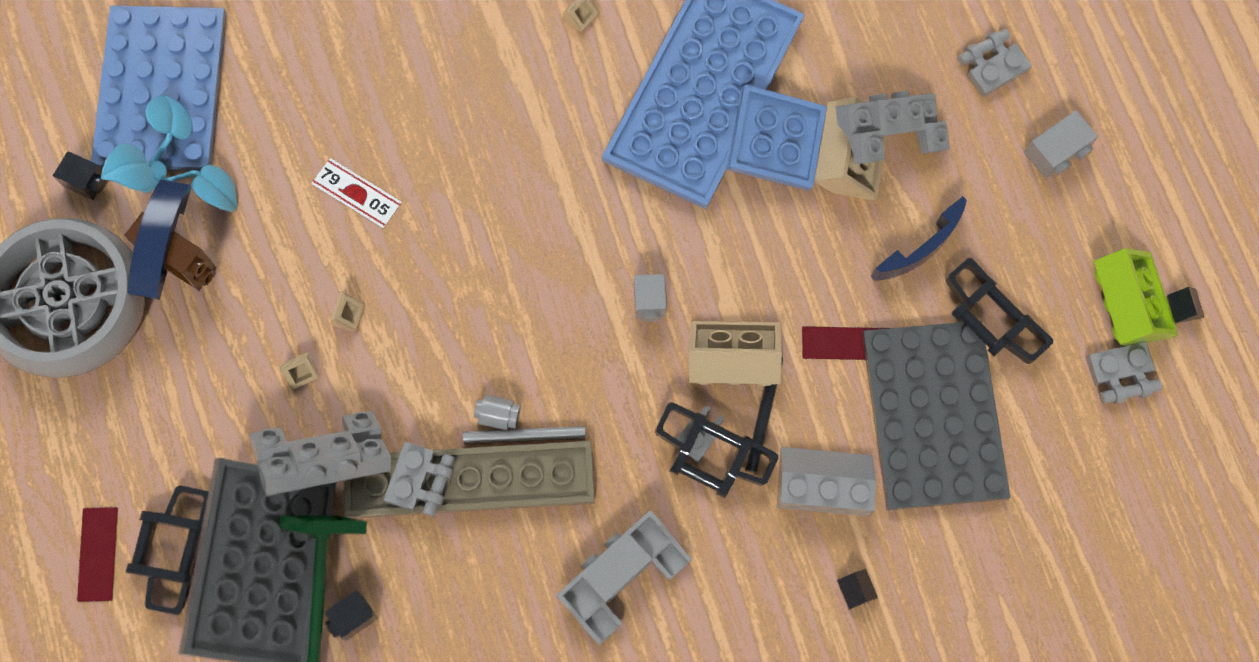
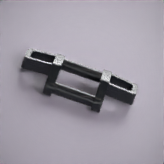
(989, 288)
(733, 472)
(184, 575)

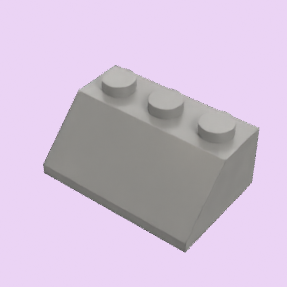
(826, 482)

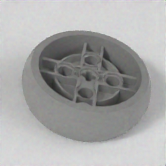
(52, 245)

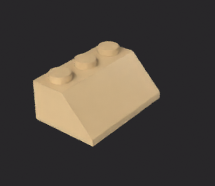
(836, 163)
(735, 352)

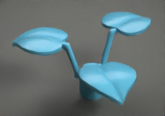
(129, 166)

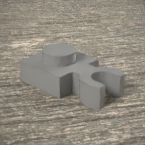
(703, 440)

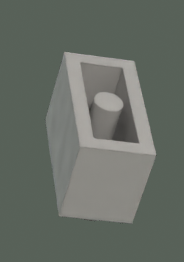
(1061, 144)

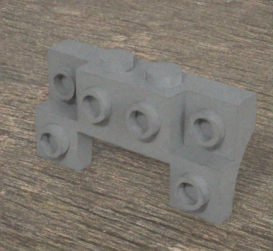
(869, 121)
(321, 458)
(615, 568)

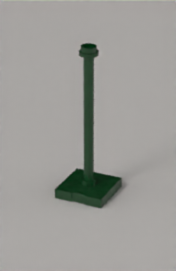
(322, 529)

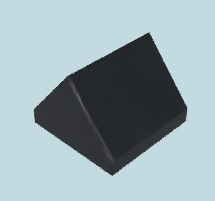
(1185, 305)
(857, 589)

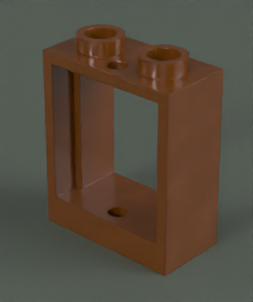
(183, 260)

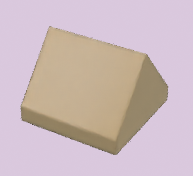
(580, 14)
(347, 312)
(299, 371)

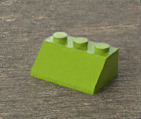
(1134, 297)

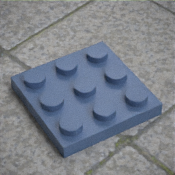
(776, 137)

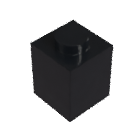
(80, 175)
(349, 616)

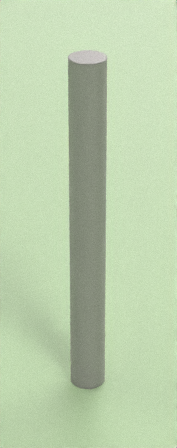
(524, 434)

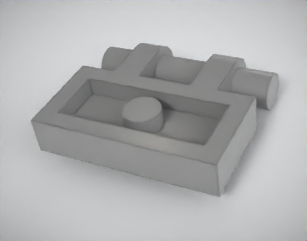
(998, 70)
(1121, 364)
(410, 476)

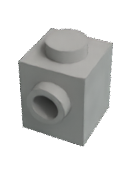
(649, 297)

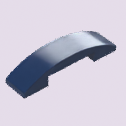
(155, 237)
(898, 265)

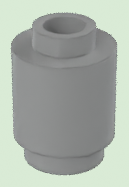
(497, 412)

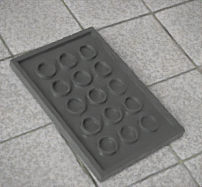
(934, 416)
(250, 574)

